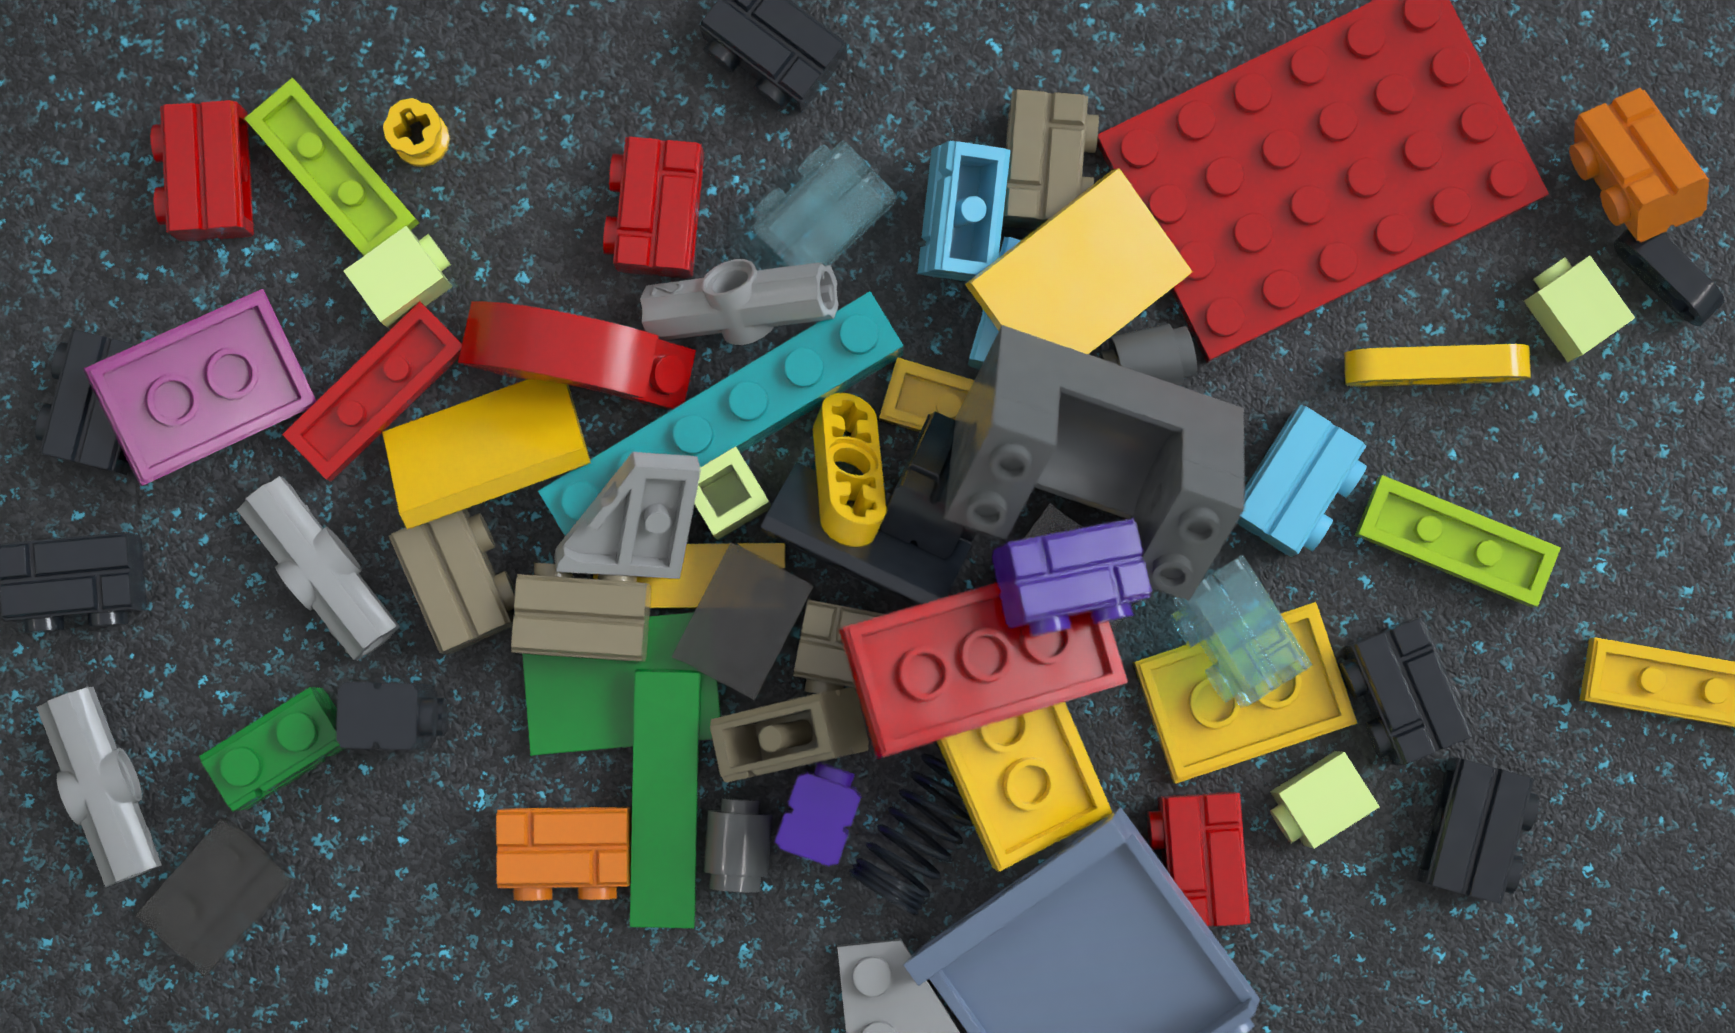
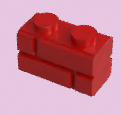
(203, 171)
(656, 207)
(1204, 852)

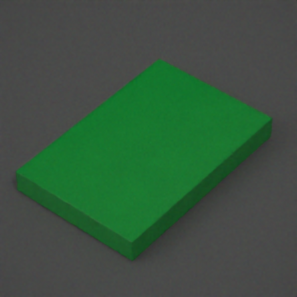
(591, 701)

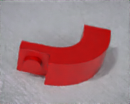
(576, 352)

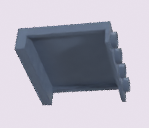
(1088, 947)

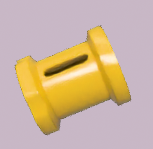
(398, 132)

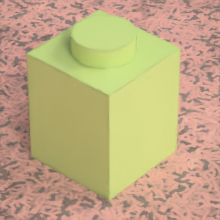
(400, 275)
(1577, 306)
(729, 494)
(1322, 801)

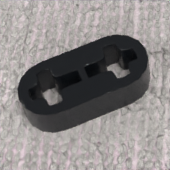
(1671, 276)

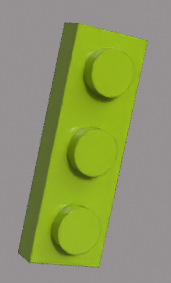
(329, 167)
(1457, 541)

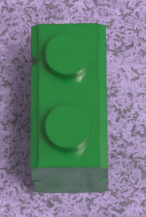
(274, 749)

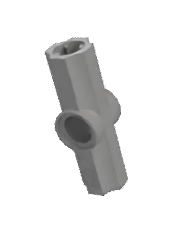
(740, 301)
(318, 568)
(99, 786)

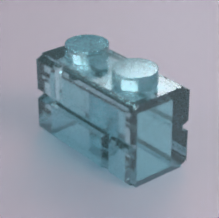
(824, 210)
(1240, 634)

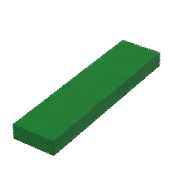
(665, 798)

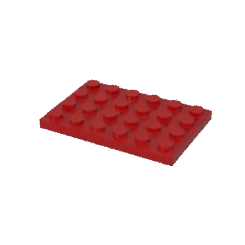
(1324, 166)

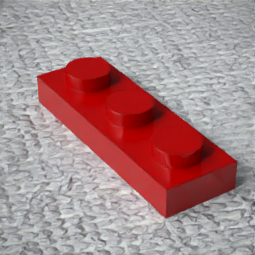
(374, 392)

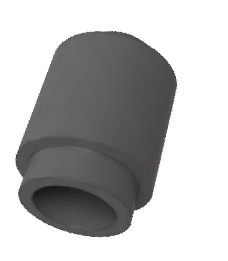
(1155, 352)
(737, 846)

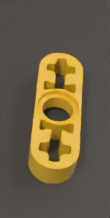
(1437, 365)
(836, 486)

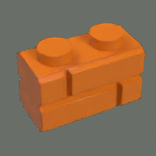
(1638, 165)
(564, 849)

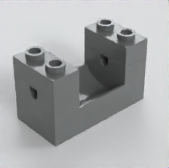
(1102, 440)

